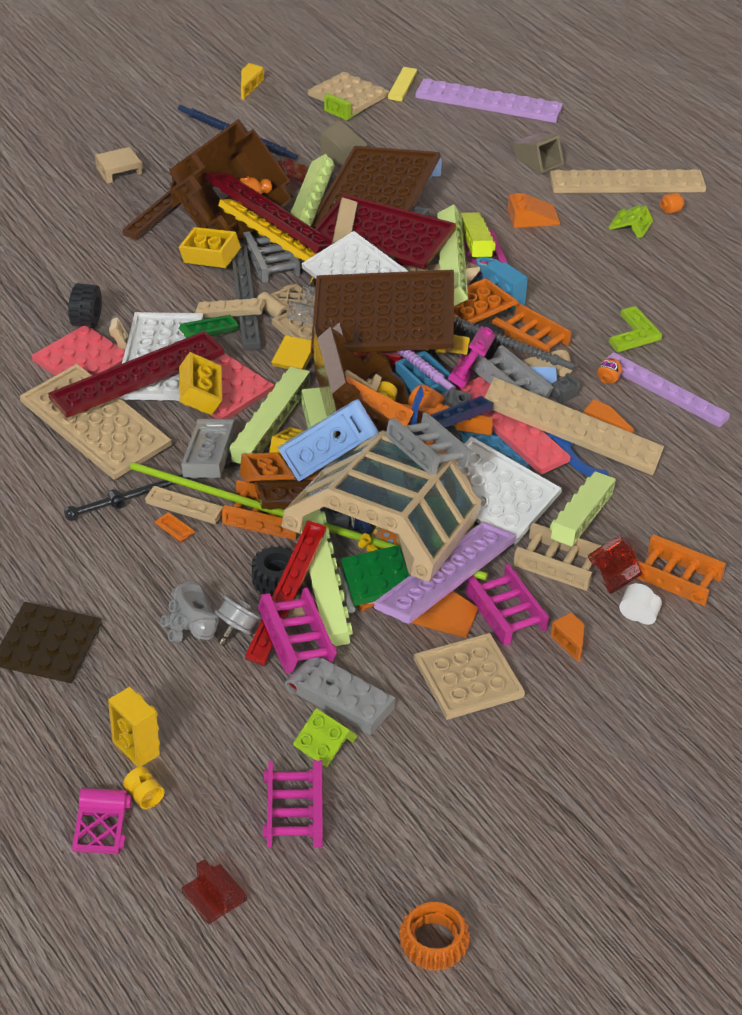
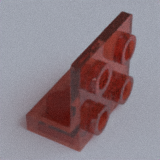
(293, 169)
(616, 562)

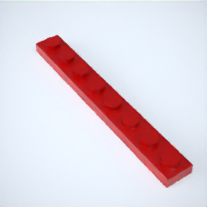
(288, 587)

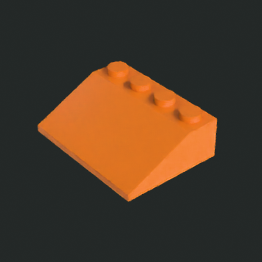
(483, 301)

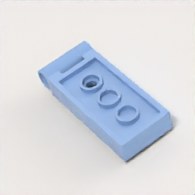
(318, 444)

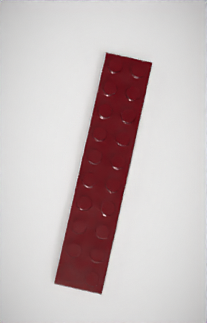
(270, 211)
(132, 375)

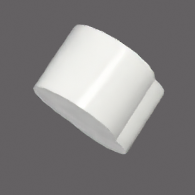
(640, 604)

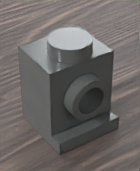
(565, 388)
(456, 397)
(336, 518)

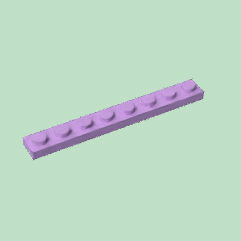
(672, 392)

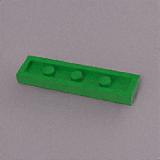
(212, 326)

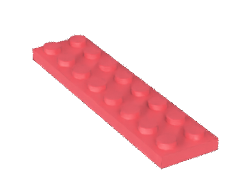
(525, 440)

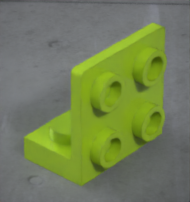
(338, 107)
(638, 217)
(322, 737)

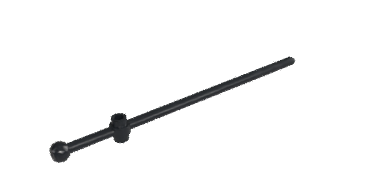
(117, 499)

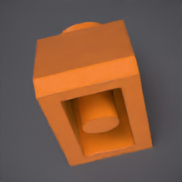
(569, 634)

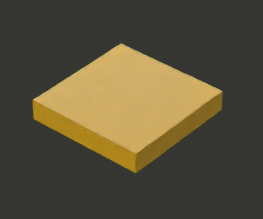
(293, 353)

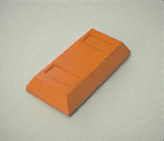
(174, 527)

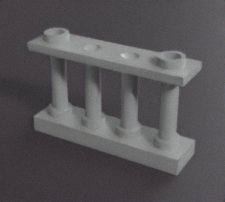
(260, 261)
(515, 368)
(425, 454)

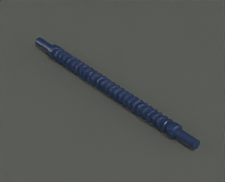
(207, 119)

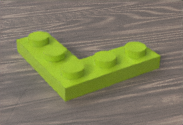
(643, 331)

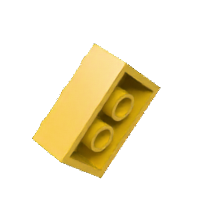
(209, 247)
(200, 383)
(134, 726)

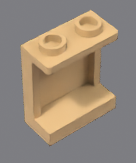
(117, 161)

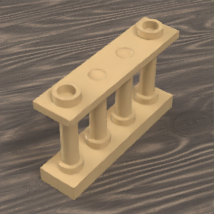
(552, 568)

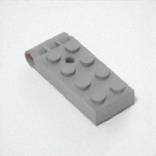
(208, 448)
(341, 694)

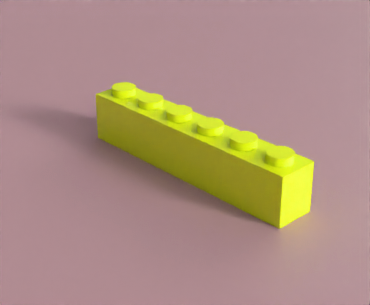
(477, 235)

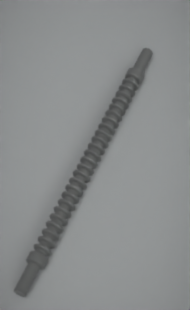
(554, 359)

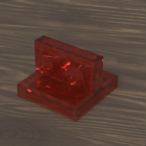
(213, 892)

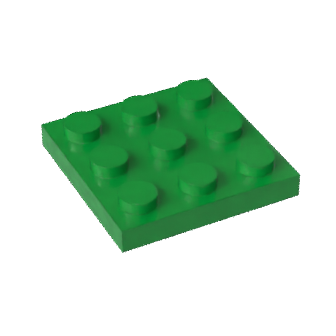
(374, 573)

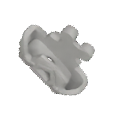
(186, 616)

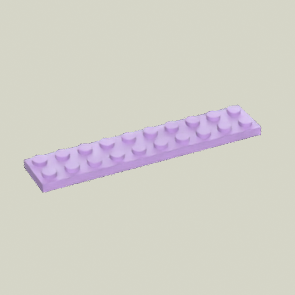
(489, 100)
(474, 551)

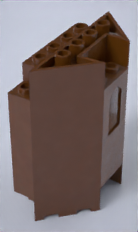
(229, 152)
(332, 361)

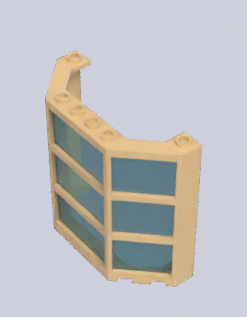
(394, 493)

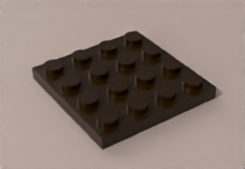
(48, 642)

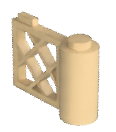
(277, 306)

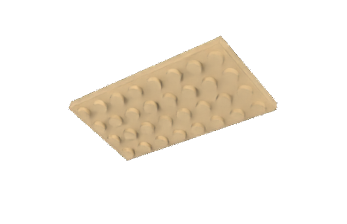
(106, 434)

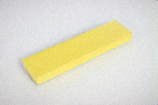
(402, 84)

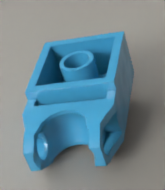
(505, 277)

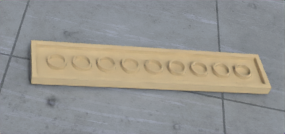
(627, 181)
(574, 426)

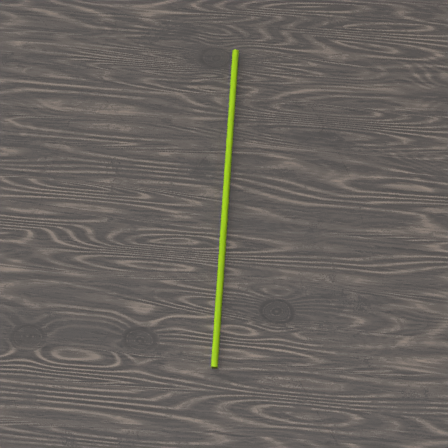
(256, 504)

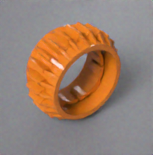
(439, 914)

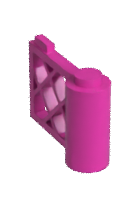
(105, 804)

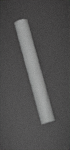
(344, 586)

